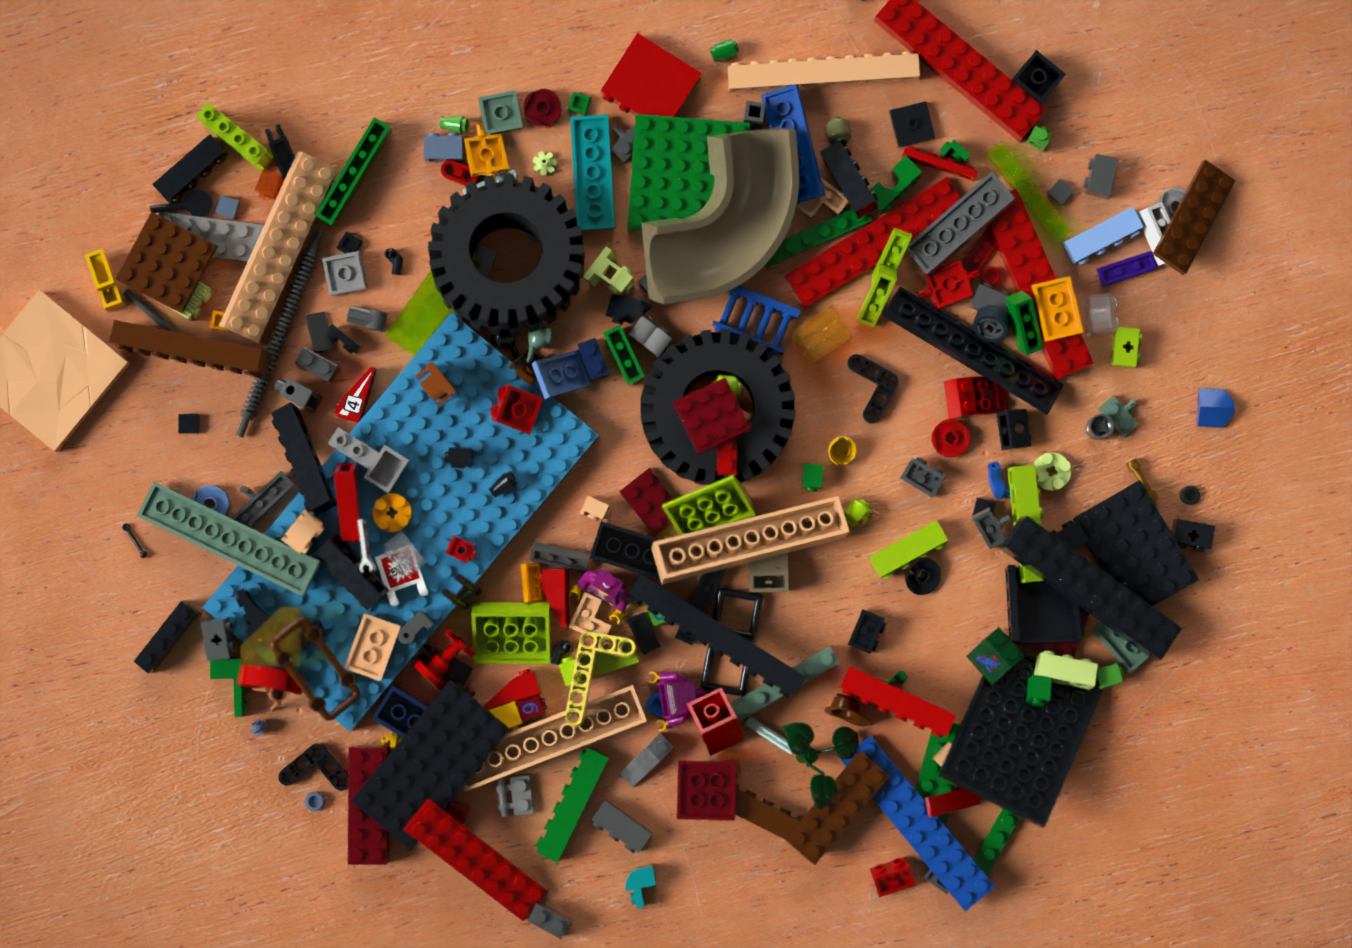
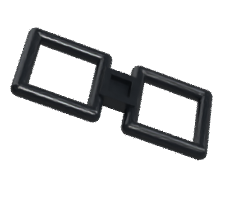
(751, 634)

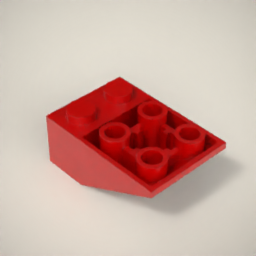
(974, 397)

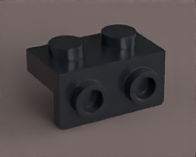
(866, 631)

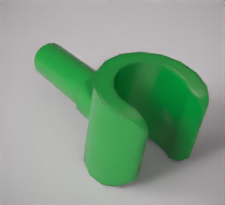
(900, 676)

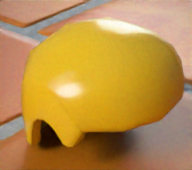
(842, 450)

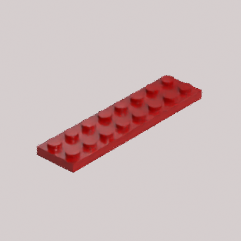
(475, 859)

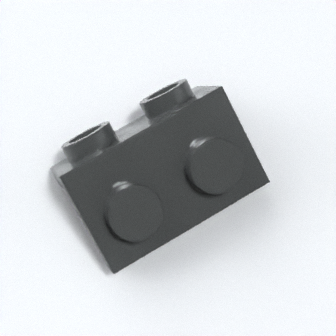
(922, 476)

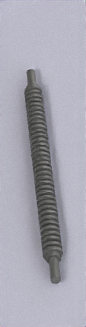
(283, 324)

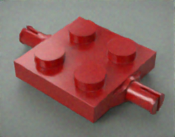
(949, 284)

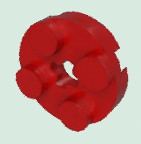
(958, 430)

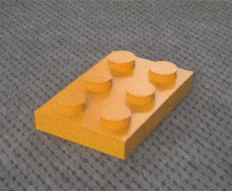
(1057, 309)

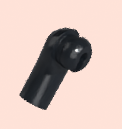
(396, 259)

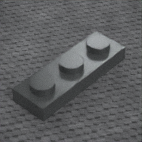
(559, 557)

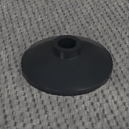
(929, 579)

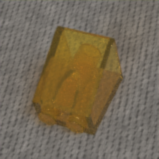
(821, 335)

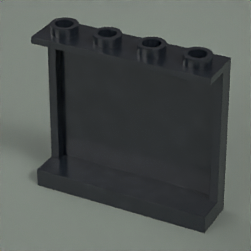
(1040, 619)

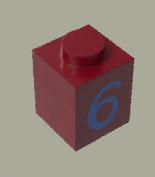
(531, 707)

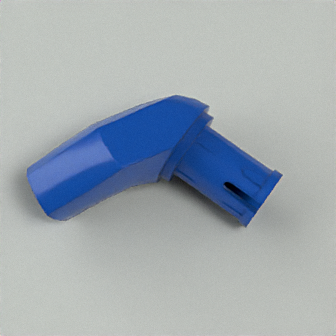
(996, 481)

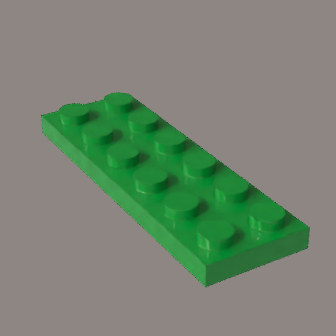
(928, 782)

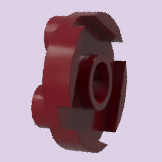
(540, 97)

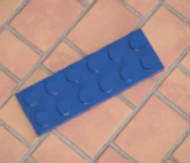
(786, 110)

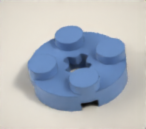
(213, 492)

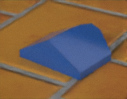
(1214, 408)

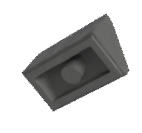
(318, 332)

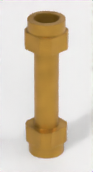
(1133, 466)

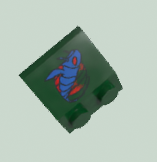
(995, 656)

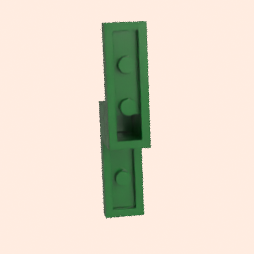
(229, 669)

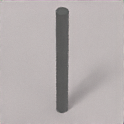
(148, 311)

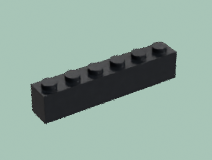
(303, 458)

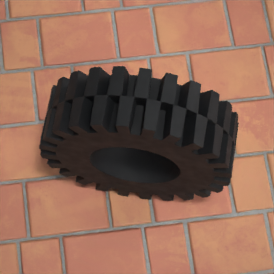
(499, 207)
(724, 355)

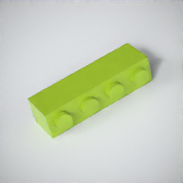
(910, 547)
(603, 664)

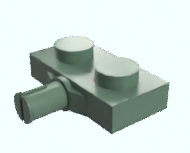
(1120, 415)

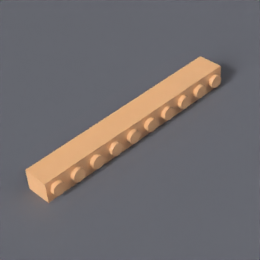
(823, 72)

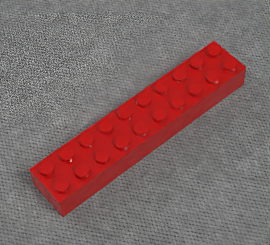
(961, 66)
(1028, 266)

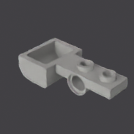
(383, 466)

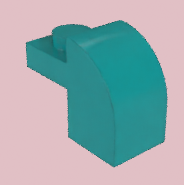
(638, 879)

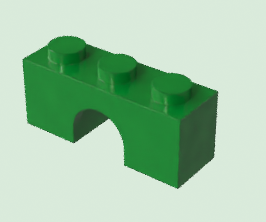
(906, 174)

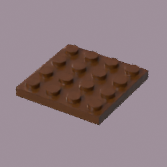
(167, 262)

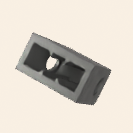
(298, 394)

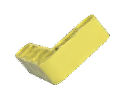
(587, 670)

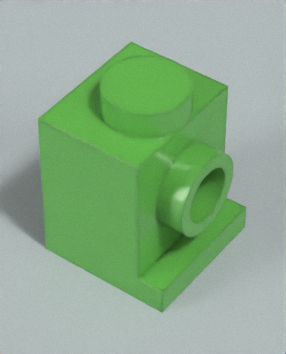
(1039, 138)

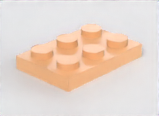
(372, 647)

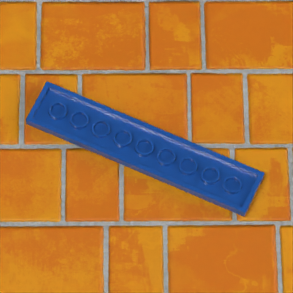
(925, 833)

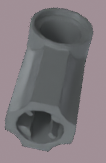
(371, 319)

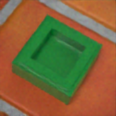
(579, 103)

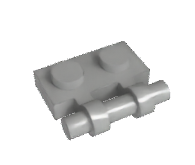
(521, 795)

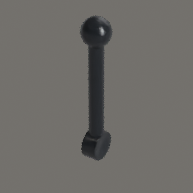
(126, 527)

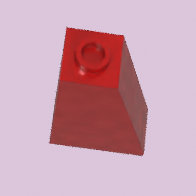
(348, 501)

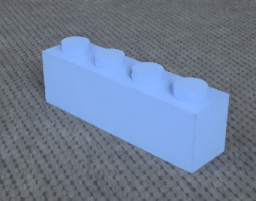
(1103, 235)

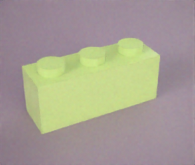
(1066, 670)

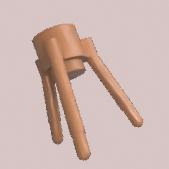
(274, 695)

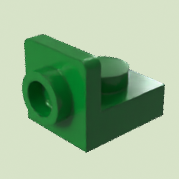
(957, 150)

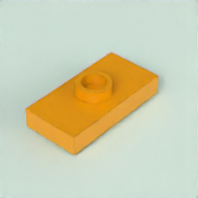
(531, 582)

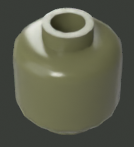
(837, 130)

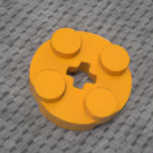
(385, 521)

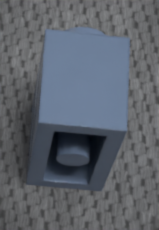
(443, 148)

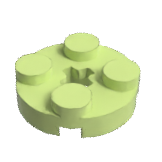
(1061, 466)

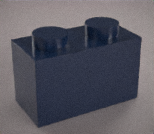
(593, 359)

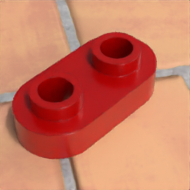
(459, 174)

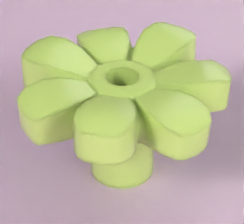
(544, 167)

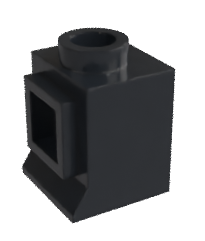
(459, 457)

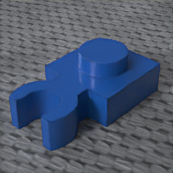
(653, 704)

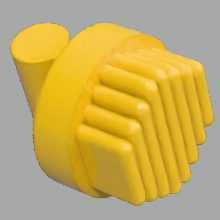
(392, 741)

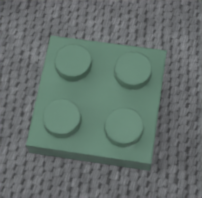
(500, 112)

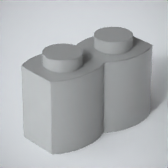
(650, 336)

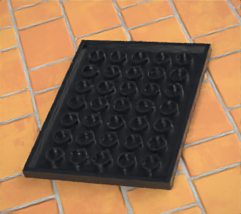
(1019, 750)

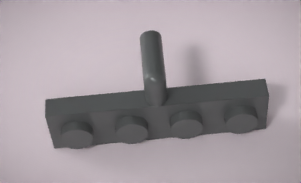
(263, 500)

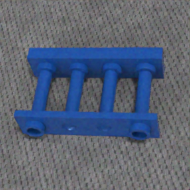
(771, 305)

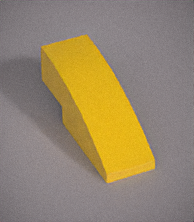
(105, 280)

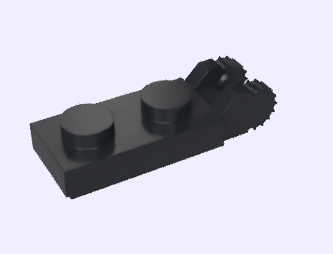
(281, 150)
(459, 671)

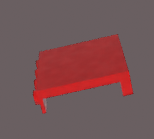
(649, 80)

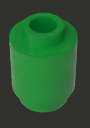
(724, 50)

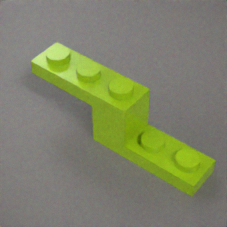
(884, 277)

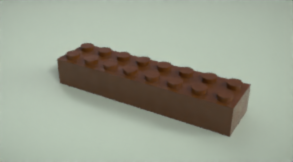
(190, 348)

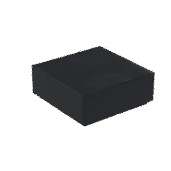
(349, 243)
(188, 423)

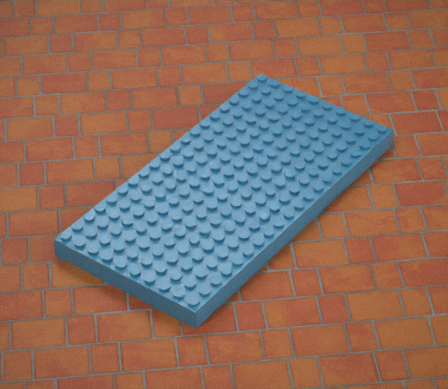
(441, 499)

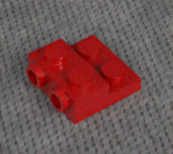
(516, 408)

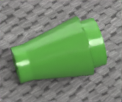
(456, 124)

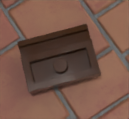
(524, 369)

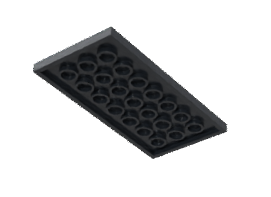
(431, 760)

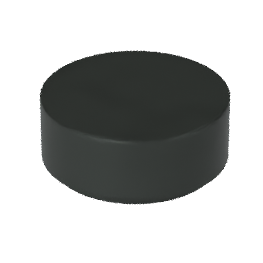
(1189, 495)

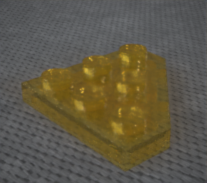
(257, 649)

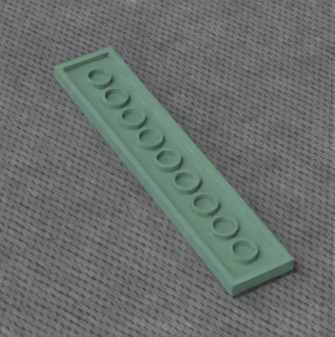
(229, 539)

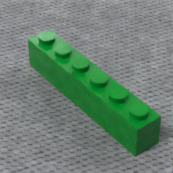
(354, 172)
(572, 805)

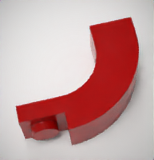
(267, 678)

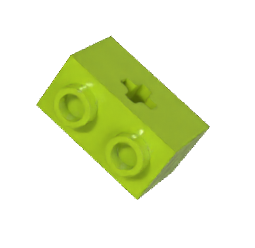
(1121, 337)

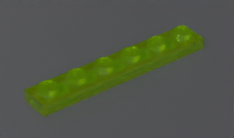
(1029, 192)

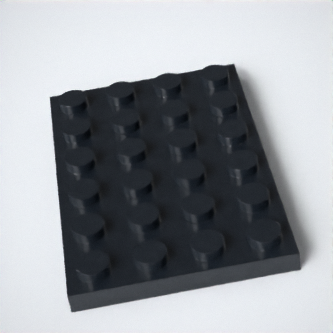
(1136, 545)

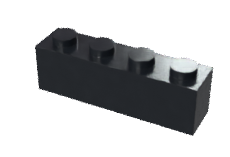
(190, 169)
(849, 180)
(346, 568)
(167, 636)

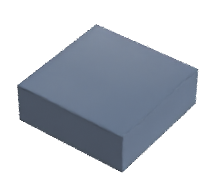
(227, 207)

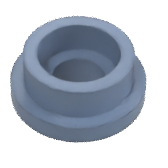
(259, 727)

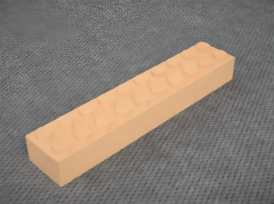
(277, 247)
(750, 540)
(555, 736)

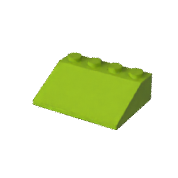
(710, 506)
(511, 632)

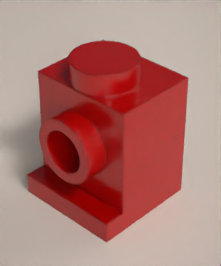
(455, 544)

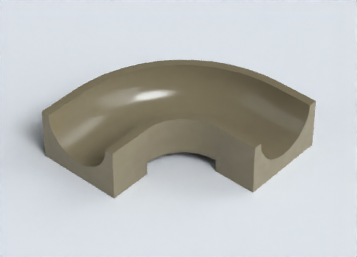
(737, 226)

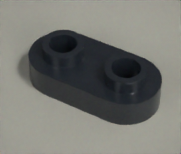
(336, 335)

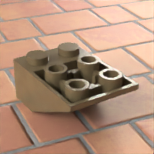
(769, 574)

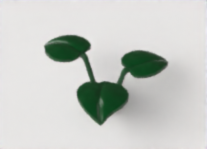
(799, 738)

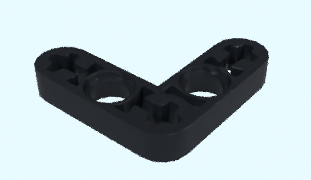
(881, 386)
(320, 763)

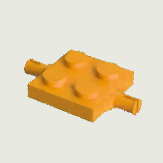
(485, 153)

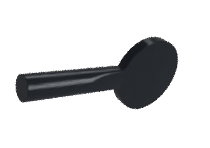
(197, 204)

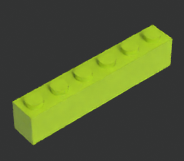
(1025, 502)

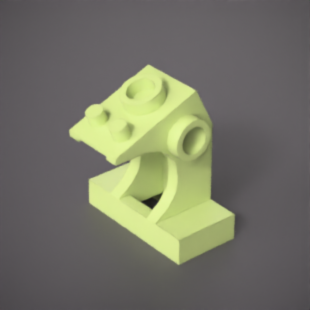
(620, 282)

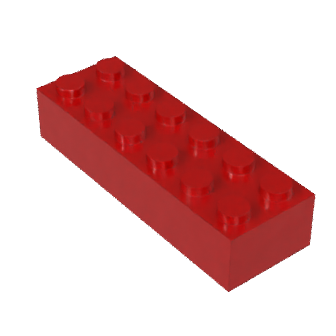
(898, 701)

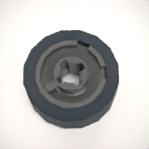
(992, 323)

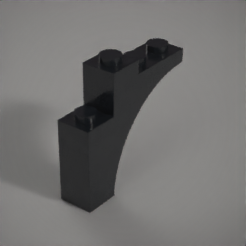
(257, 617)

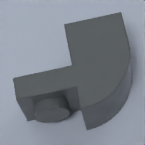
(754, 114)

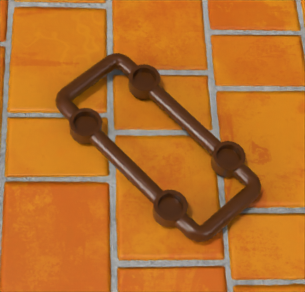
(284, 659)

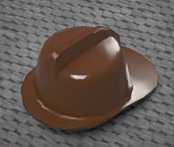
(846, 709)

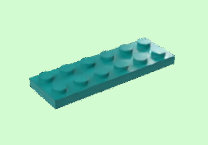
(592, 172)

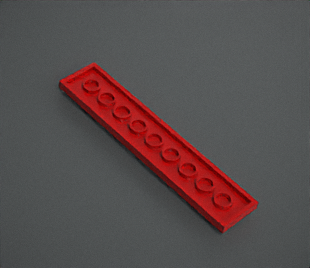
(864, 247)

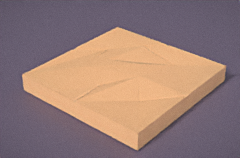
(53, 370)

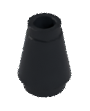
(505, 483)

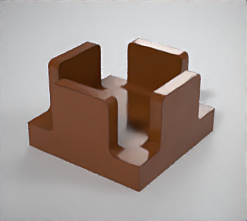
(436, 384)

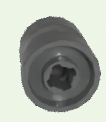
(1099, 427)

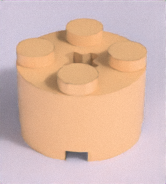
(302, 532)

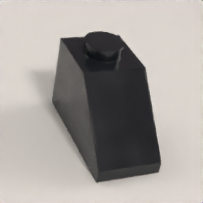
(626, 309)

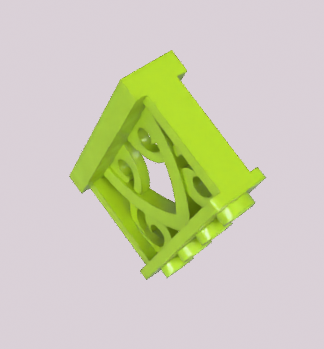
(235, 137)

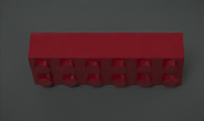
(366, 838)

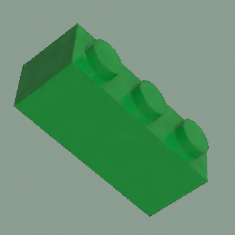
(1024, 322)
(624, 355)

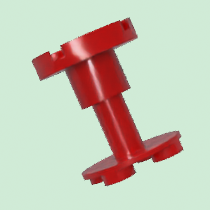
(440, 664)

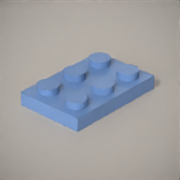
(561, 374)

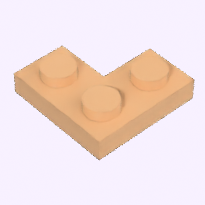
(833, 200)
(584, 617)

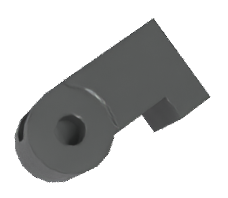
(410, 630)

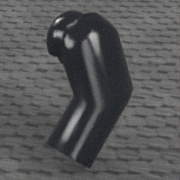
(559, 650)

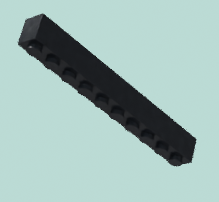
(717, 635)

